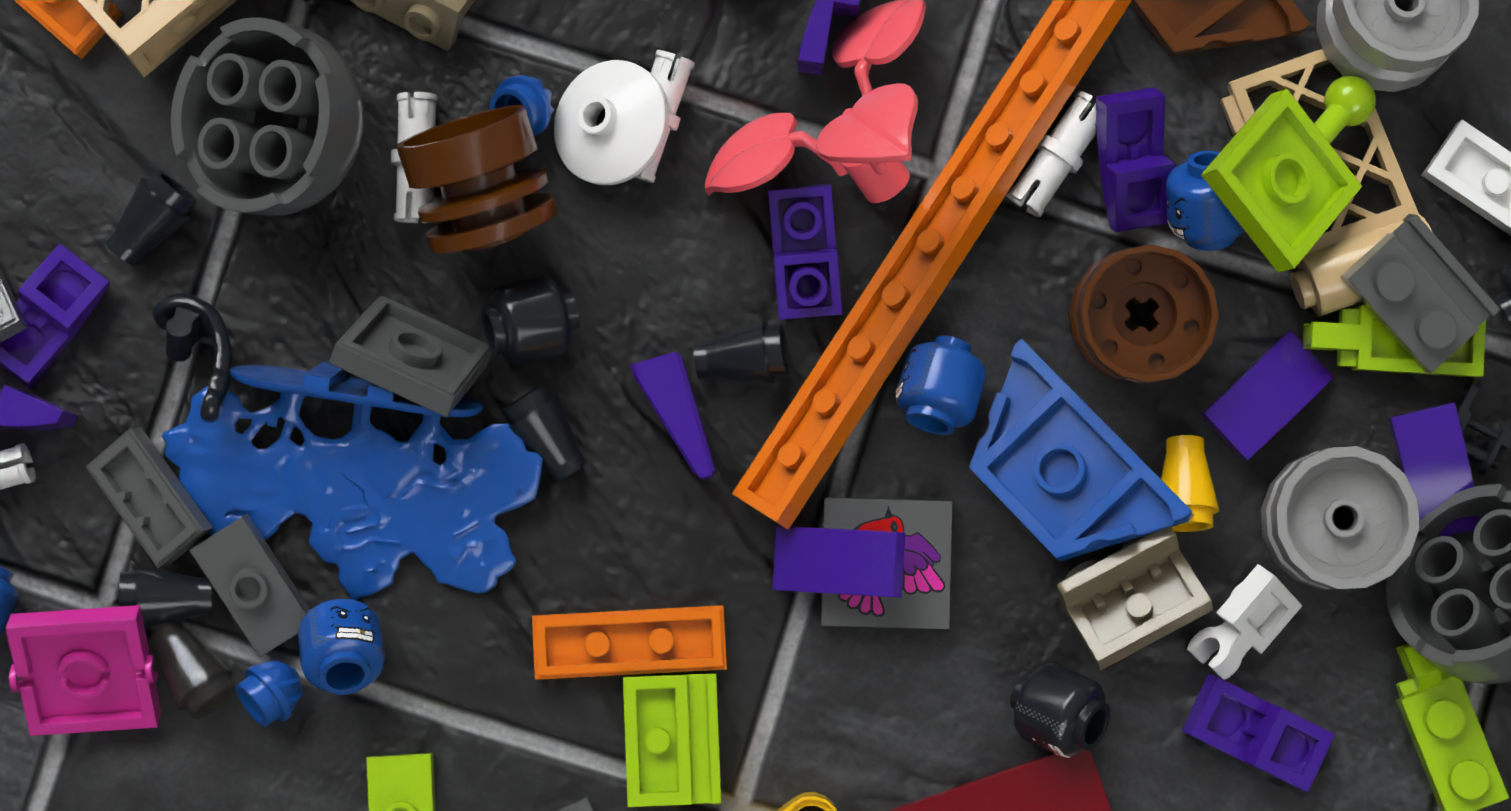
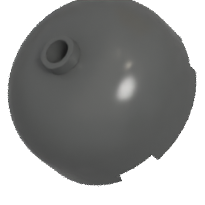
(267, 118)
(1470, 622)

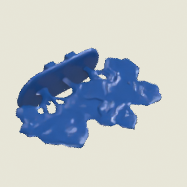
(362, 491)

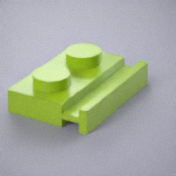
(672, 740)

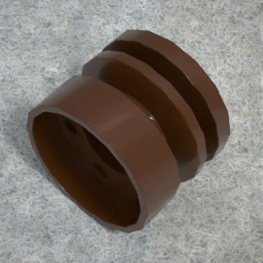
(481, 191)
(1179, 317)

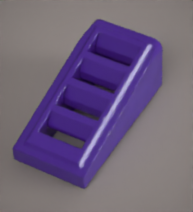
(671, 396)

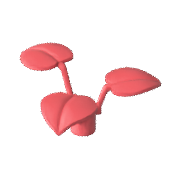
(863, 141)

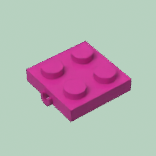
(83, 670)

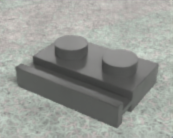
(1420, 293)

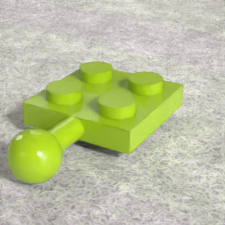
(1285, 175)

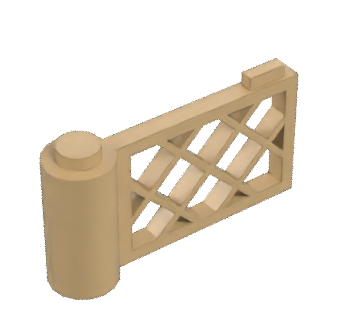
(1319, 273)

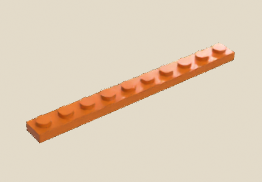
(926, 256)

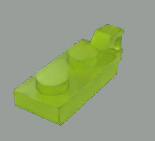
(1369, 346)
(1447, 736)

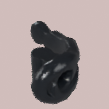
(192, 321)

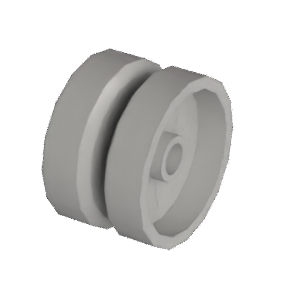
(1393, 40)
(1377, 509)

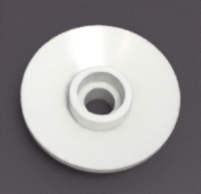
(631, 128)

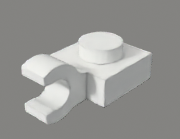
(1252, 619)

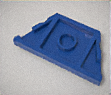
(1067, 467)

